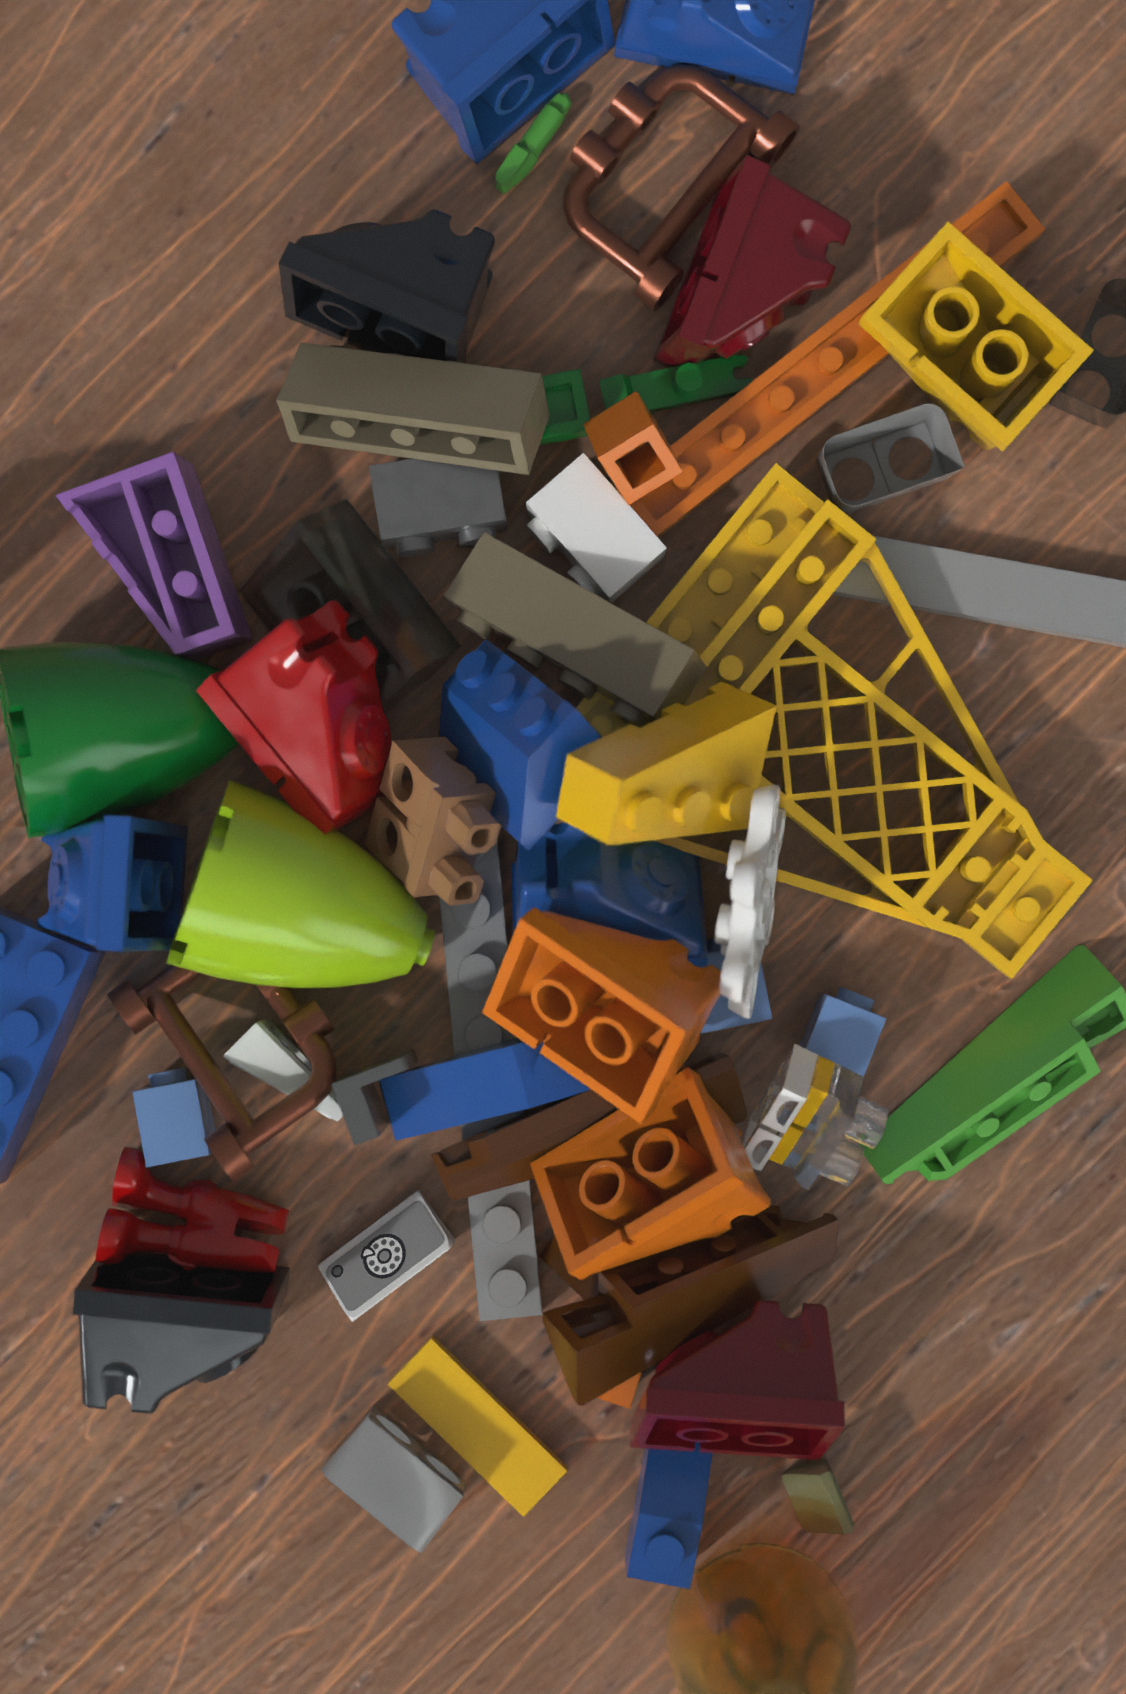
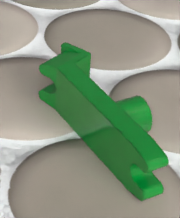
(678, 384)

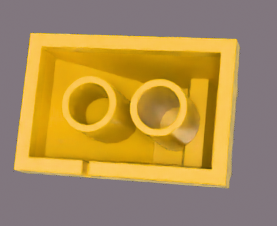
(974, 339)

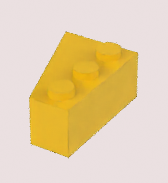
(674, 775)

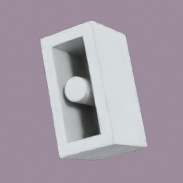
(593, 530)

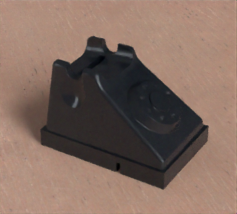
(393, 284)
(162, 1327)

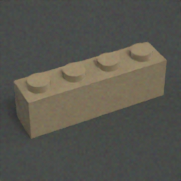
(414, 407)
(573, 631)

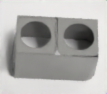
(923, 422)
(394, 1479)

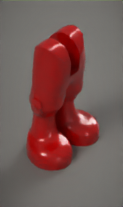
(210, 1220)

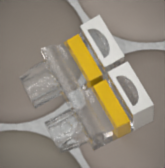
(807, 1116)

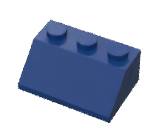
(512, 737)

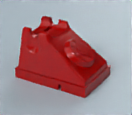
(309, 714)

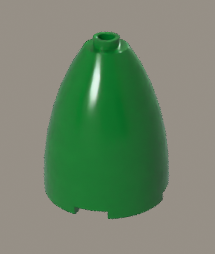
(103, 729)

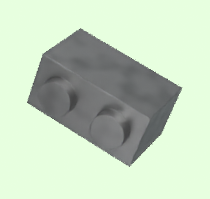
(435, 503)

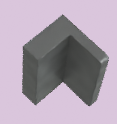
(360, 1099)

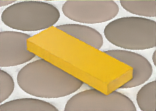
(478, 1425)

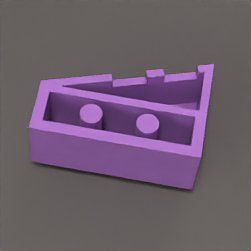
(166, 552)

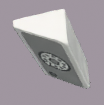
(386, 1255)

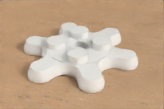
(748, 922)

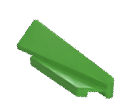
(1006, 1073)

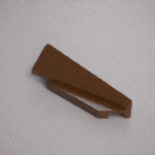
(504, 1152)
(679, 1294)

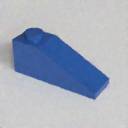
(473, 1088)
(668, 1516)

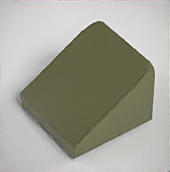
(817, 1498)

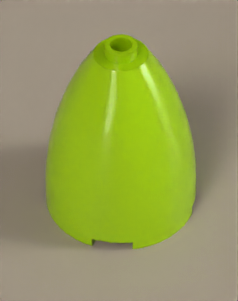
(293, 904)

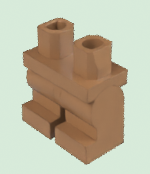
(437, 818)

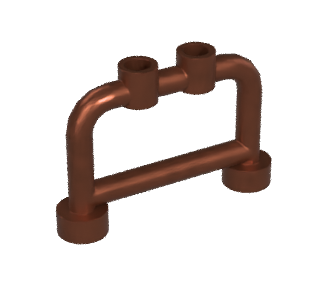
(635, 112)
(241, 1132)

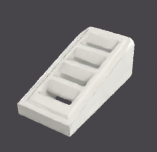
(278, 1062)

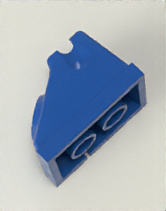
(740, 38)
(500, 59)
(117, 883)
(624, 886)

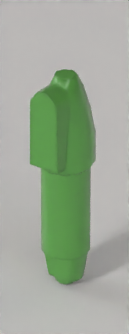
(526, 152)

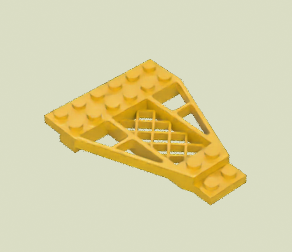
(740, 614)

